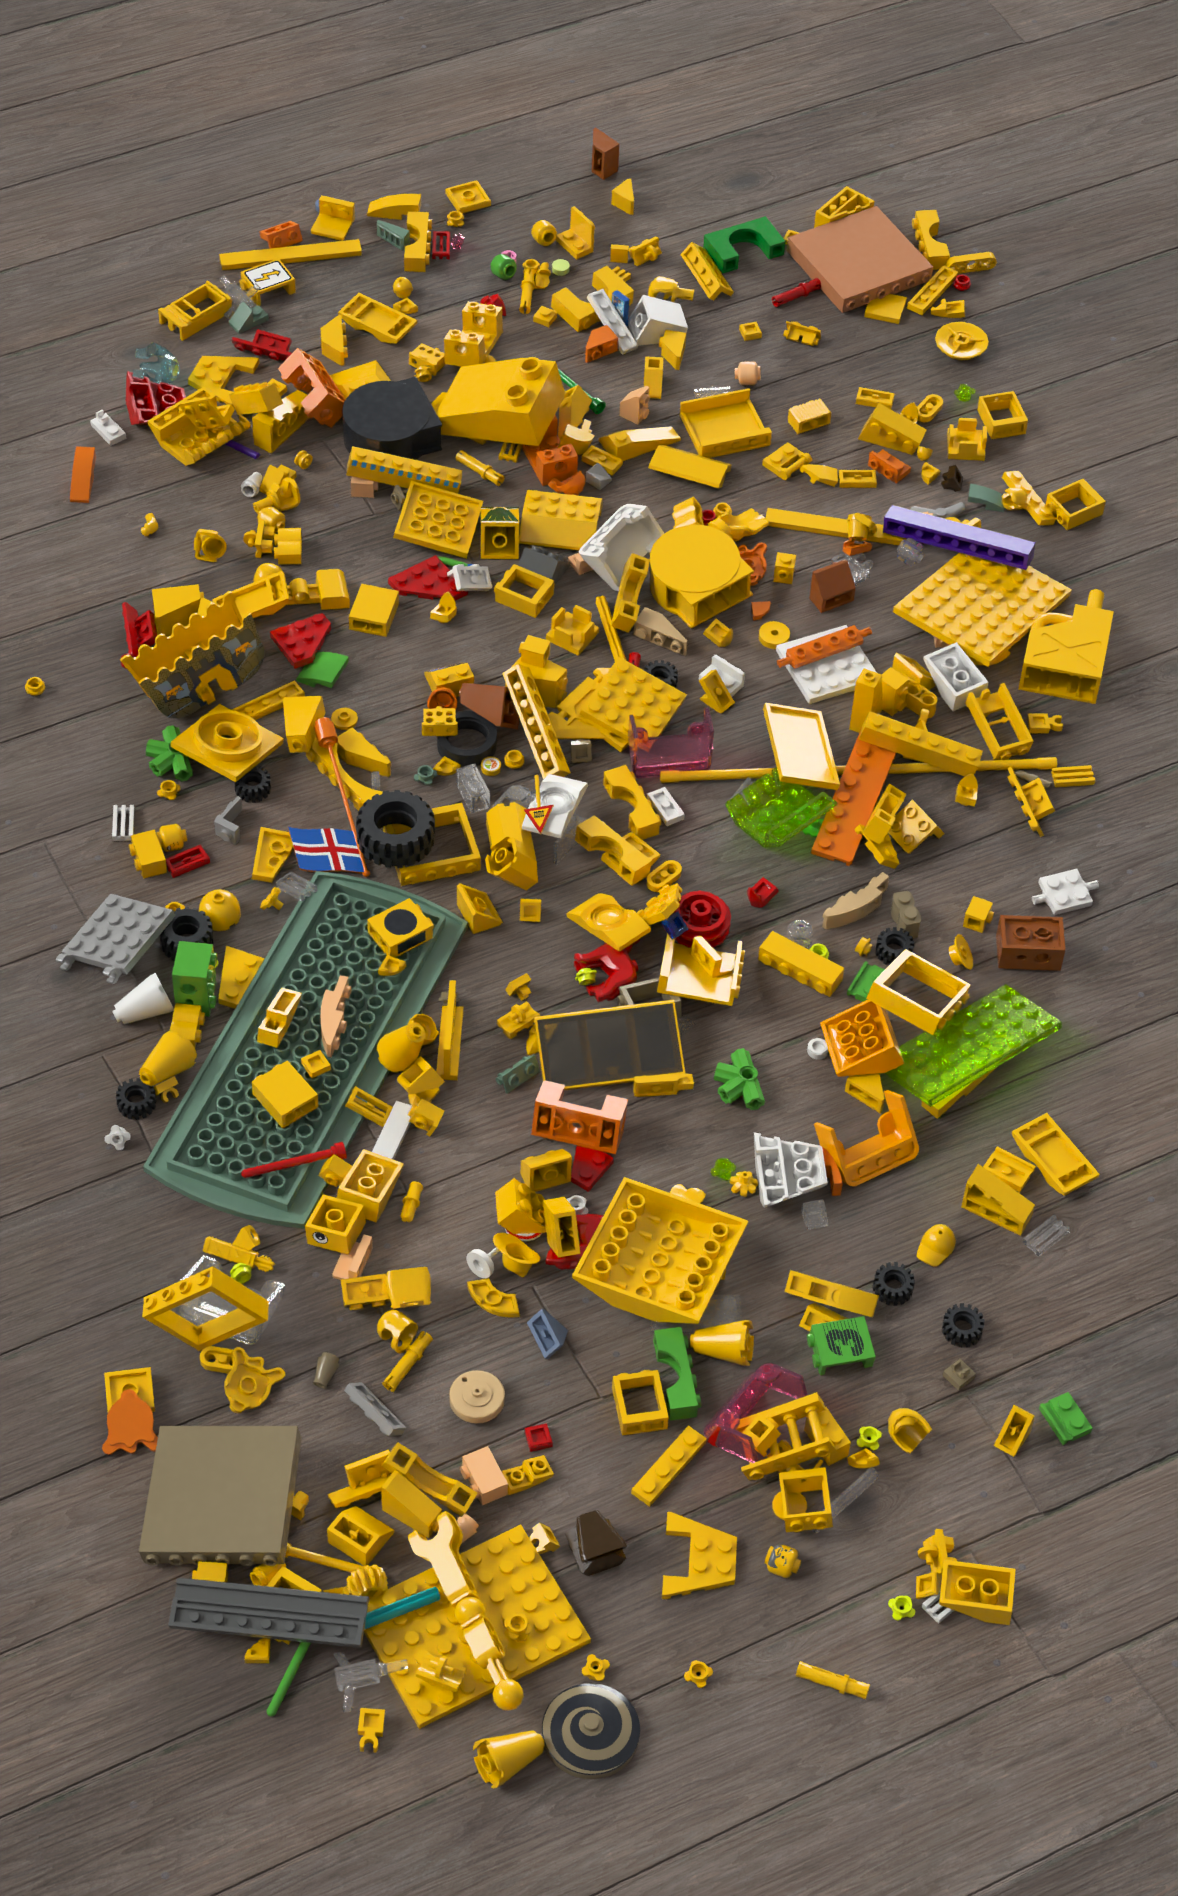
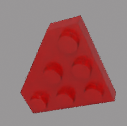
(426, 580)
(302, 639)

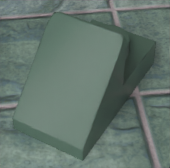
(247, 318)

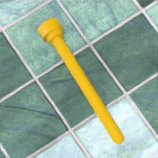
(321, 1559)

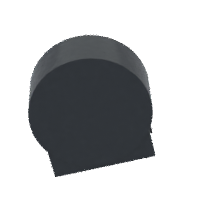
(391, 419)

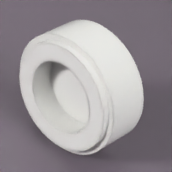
(817, 1048)

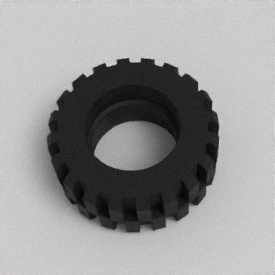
(395, 848)

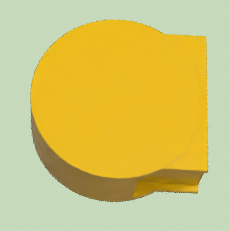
(698, 573)

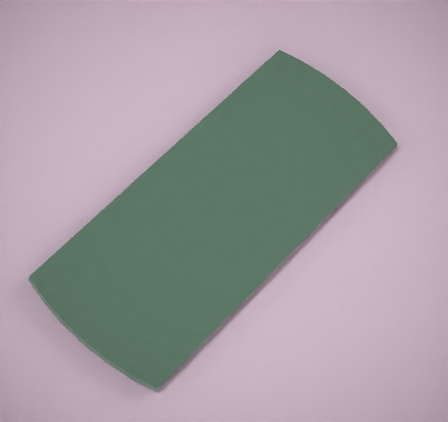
(222, 1123)

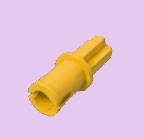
(411, 1201)

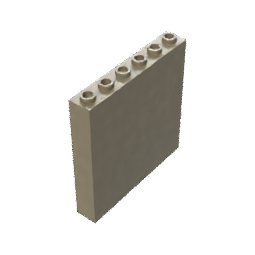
(221, 1495)

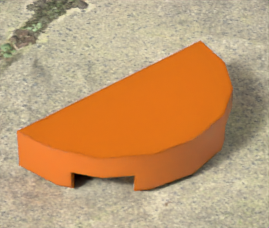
(851, 548)

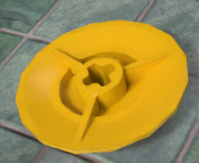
(961, 340)

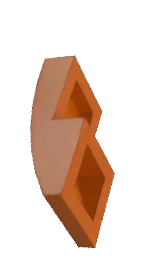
(832, 1173)

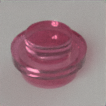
(457, 241)

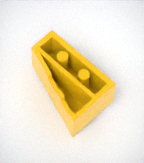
(842, 205)
(892, 431)
(996, 1201)

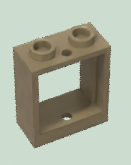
(645, 990)

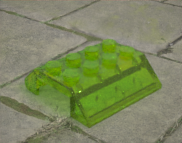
(776, 810)

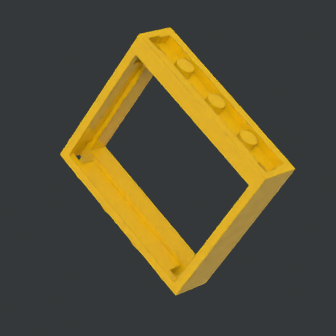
(444, 868)
(929, 975)
(250, 1310)

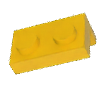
(364, 1291)

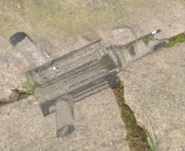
(238, 295)
(361, 1674)

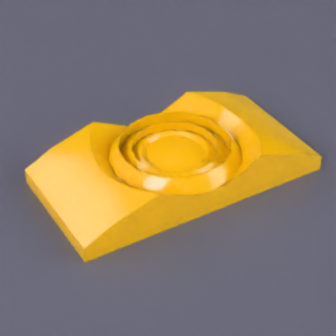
(376, 318)
(261, 597)
(609, 921)
(1054, 1154)

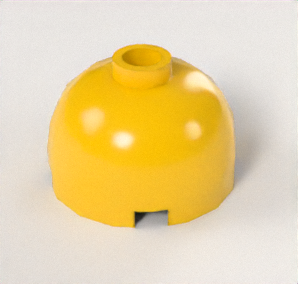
(221, 908)

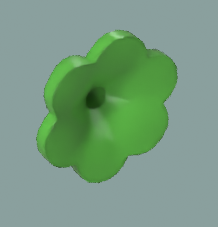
(813, 828)

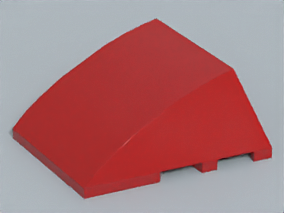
(148, 399)

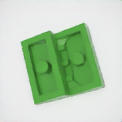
(324, 669)

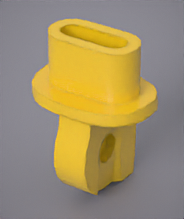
(542, 277)

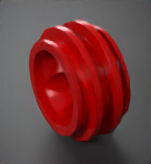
(706, 917)

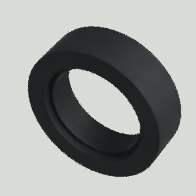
(473, 721)

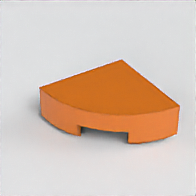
(760, 609)

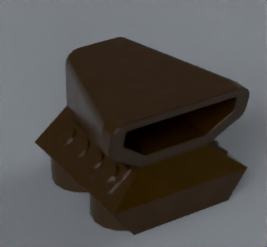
(595, 1543)

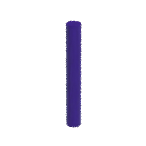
(243, 449)

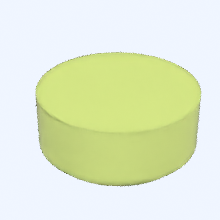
(560, 267)

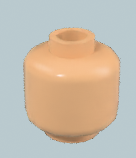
(748, 373)

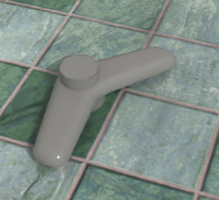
(951, 511)

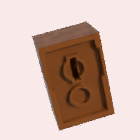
(1030, 942)

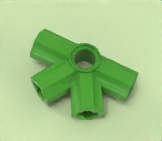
(168, 757)
(739, 1080)

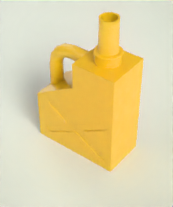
(1070, 655)

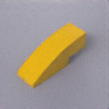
(394, 206)
(278, 1017)

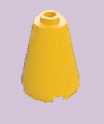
(401, 1047)
(168, 1059)
(725, 1342)
(506, 1755)

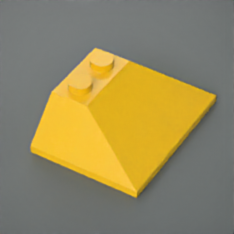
(358, 376)

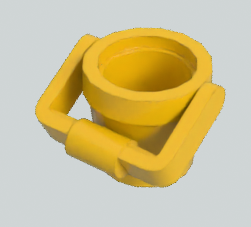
(859, 526)
(211, 544)

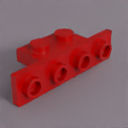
(265, 343)
(139, 629)

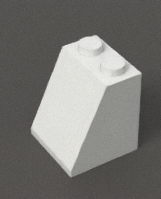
(653, 317)

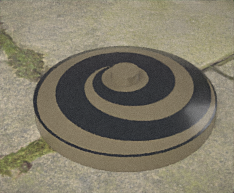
(590, 1731)

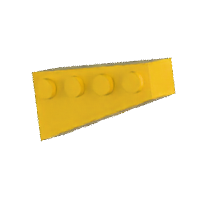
(278, 424)

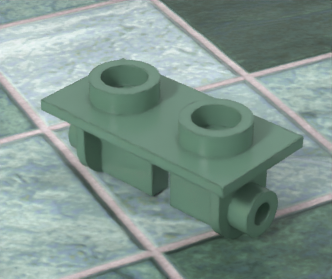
(519, 1073)

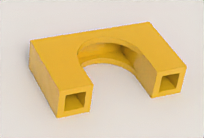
(581, 314)

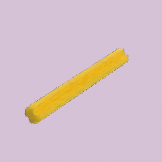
(610, 631)

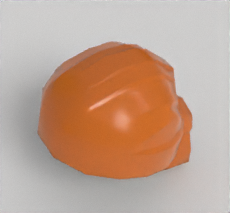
(572, 486)
(442, 697)

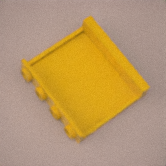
(724, 424)

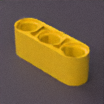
(920, 697)

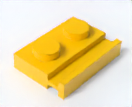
(1009, 1168)

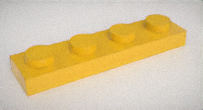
(932, 290)
(668, 1466)

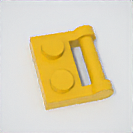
(784, 457)

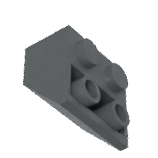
(539, 561)

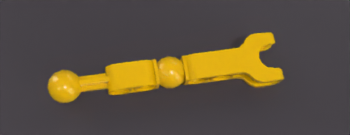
(469, 1610)

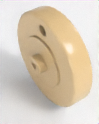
(477, 1396)

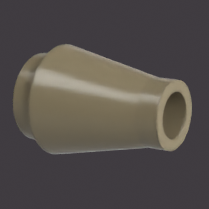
(326, 1367)

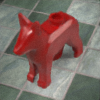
(615, 964)
(586, 1228)

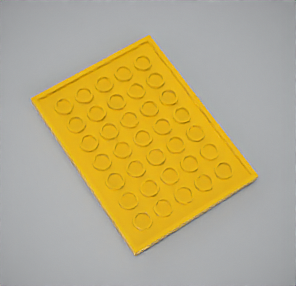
(981, 604)
(509, 1582)

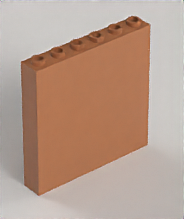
(859, 258)

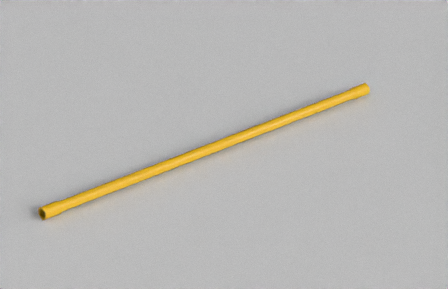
(677, 776)

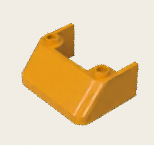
(878, 1154)

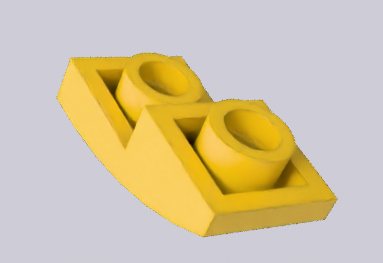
(528, 1475)

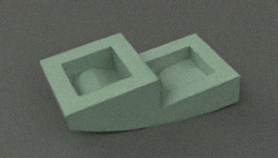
(986, 496)

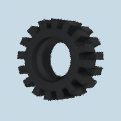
(663, 670)
(254, 792)
(893, 937)
(139, 1108)
(891, 1294)
(963, 1314)

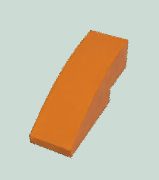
(82, 474)

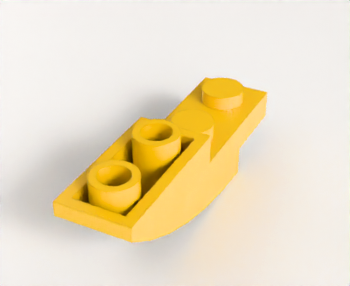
(831, 1293)

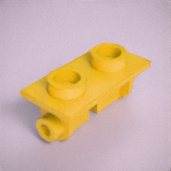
(810, 334)

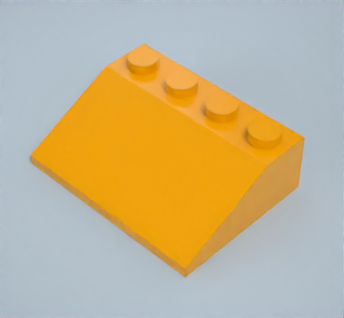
(862, 1041)

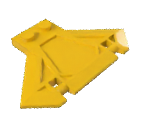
(577, 725)

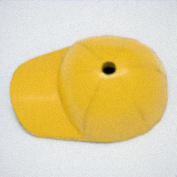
(936, 1247)

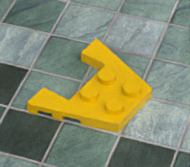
(216, 371)
(710, 1558)

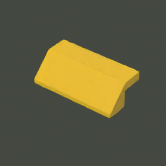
(689, 466)

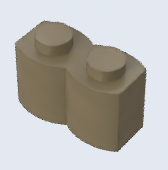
(905, 914)

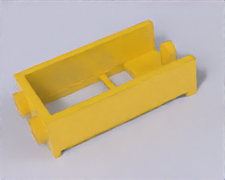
(190, 325)
(994, 702)

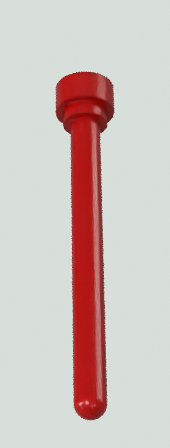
(338, 1149)

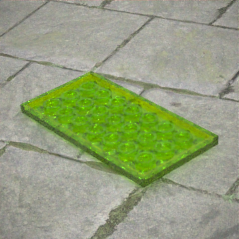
(972, 1044)

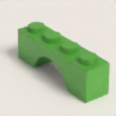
(681, 1397)

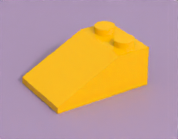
(371, 1183)
(978, 1590)

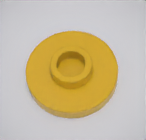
(344, 718)

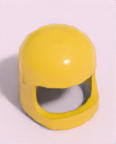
(398, 1326)

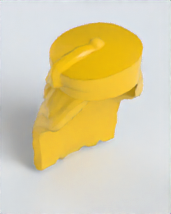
(741, 525)

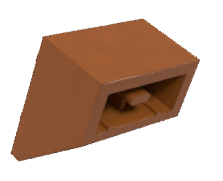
(604, 154)
(832, 586)

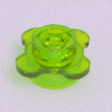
(964, 392)
(726, 1164)

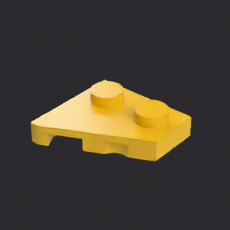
(882, 852)

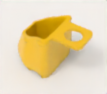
(409, 1287)

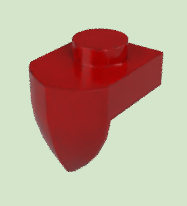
(494, 300)
(761, 893)

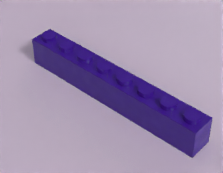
(959, 537)

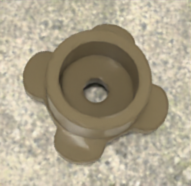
(444, 997)

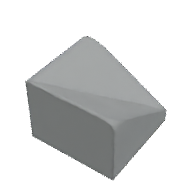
(598, 476)

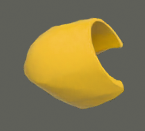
(907, 1428)

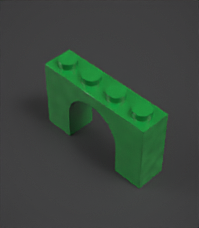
(756, 231)

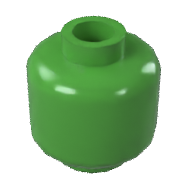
(503, 267)

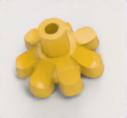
(272, 900)
(743, 1182)

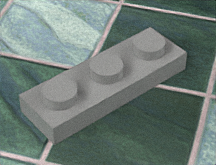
(375, 1409)

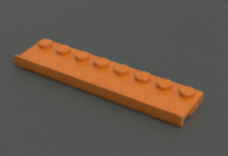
(855, 801)

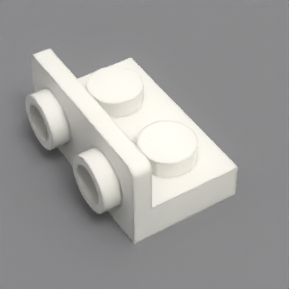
(471, 577)
(730, 675)

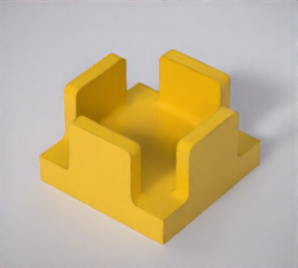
(966, 441)
(573, 630)

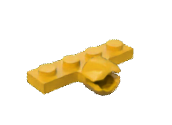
(1021, 495)

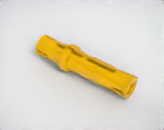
(527, 288)
(484, 470)
(412, 1354)
(833, 1680)

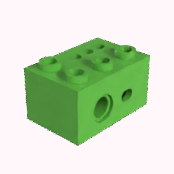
(195, 975)

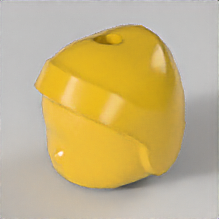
(402, 287)

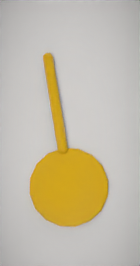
(796, 1501)

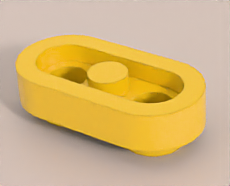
(929, 408)
(661, 875)
(222, 1358)

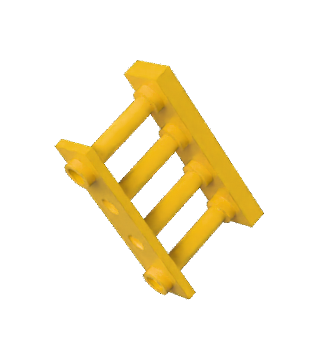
(789, 1414)

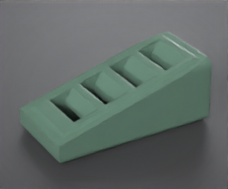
(397, 236)

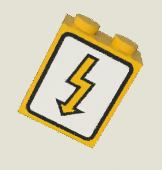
(268, 277)

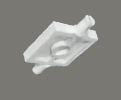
(1065, 892)

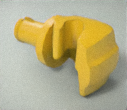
(669, 288)
(280, 497)

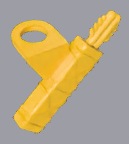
(240, 1250)

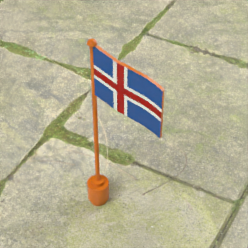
(329, 848)

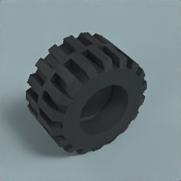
(186, 922)

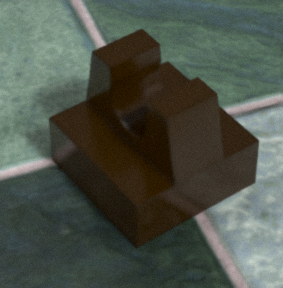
(953, 479)

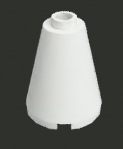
(143, 1002)

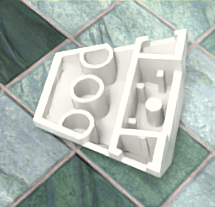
(787, 1168)

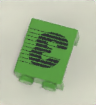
(841, 1343)

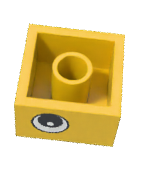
(335, 1224)

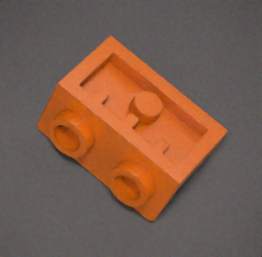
(282, 235)
(888, 465)

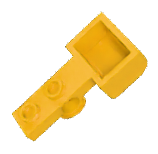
(328, 591)

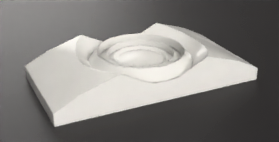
(565, 796)

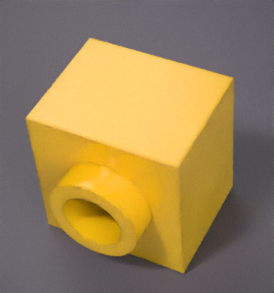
(334, 1170)

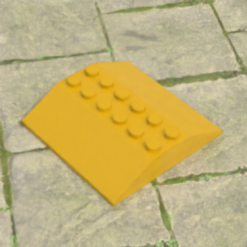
(658, 1254)

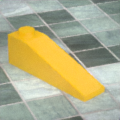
(635, 442)

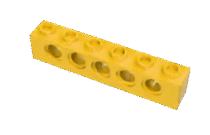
(535, 721)

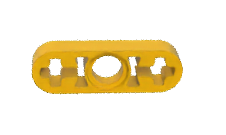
(983, 261)

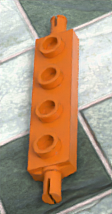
(824, 647)

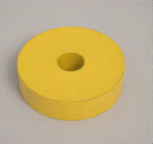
(773, 634)

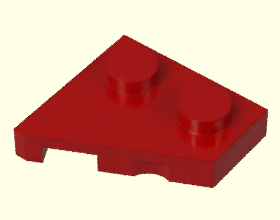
(589, 1167)

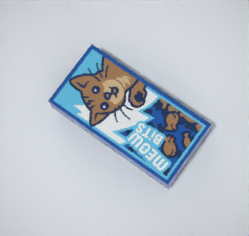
(621, 304)

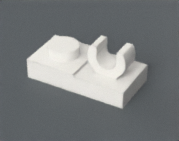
(107, 428)

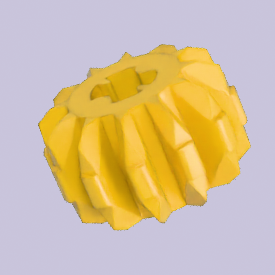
(367, 1582)

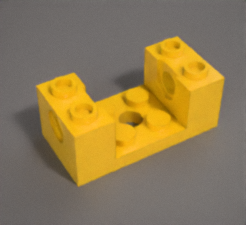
(480, 333)

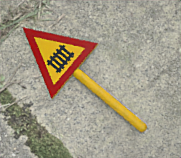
(539, 814)

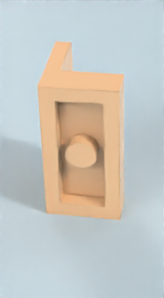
(353, 1264)

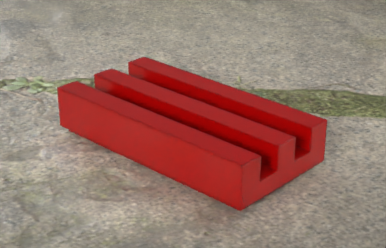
(441, 254)
(189, 863)

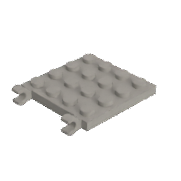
(116, 936)

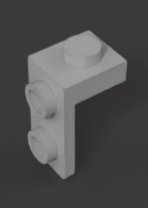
(223, 825)

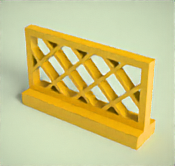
(450, 1037)

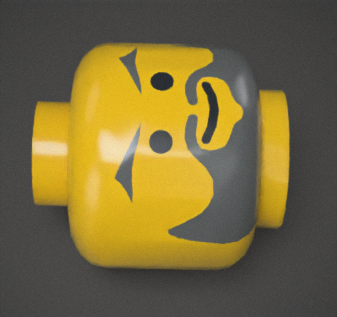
(782, 1560)

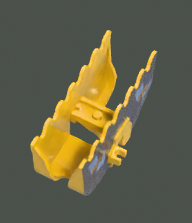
(209, 648)

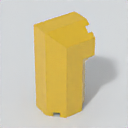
(511, 847)

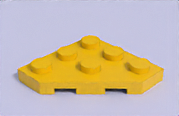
(663, 905)

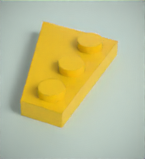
(271, 853)
(237, 975)

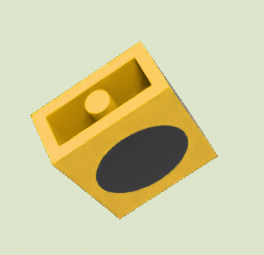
(400, 928)

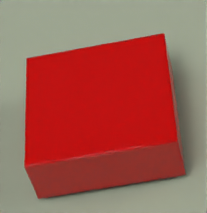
(538, 1437)

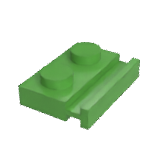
(863, 981)
(1065, 1418)

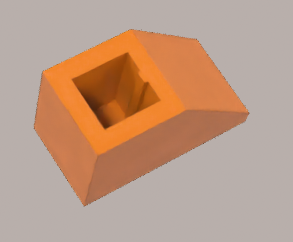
(601, 343)

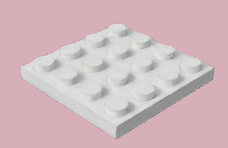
(829, 675)

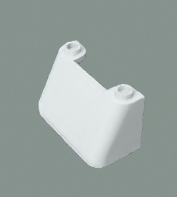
(625, 532)

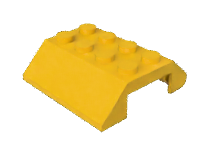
(181, 437)
(559, 519)

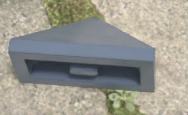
(547, 1332)

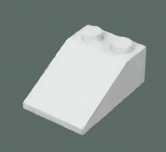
(955, 675)

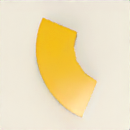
(492, 1299)

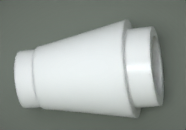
(251, 485)

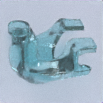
(166, 367)

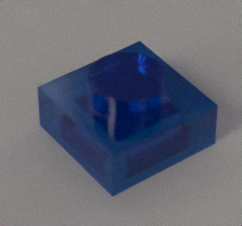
(674, 925)

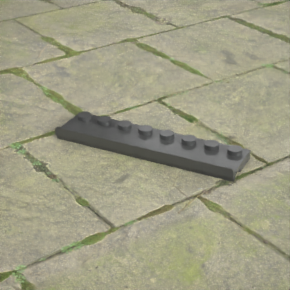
(269, 1612)

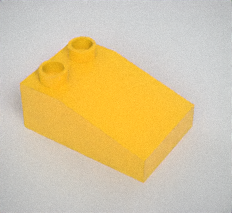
(503, 401)

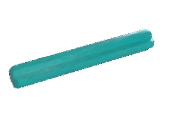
(402, 1607)

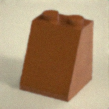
(491, 703)

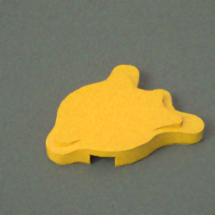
(248, 1382)

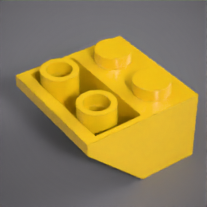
(520, 1208)
(358, 1534)

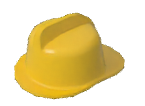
(516, 1254)

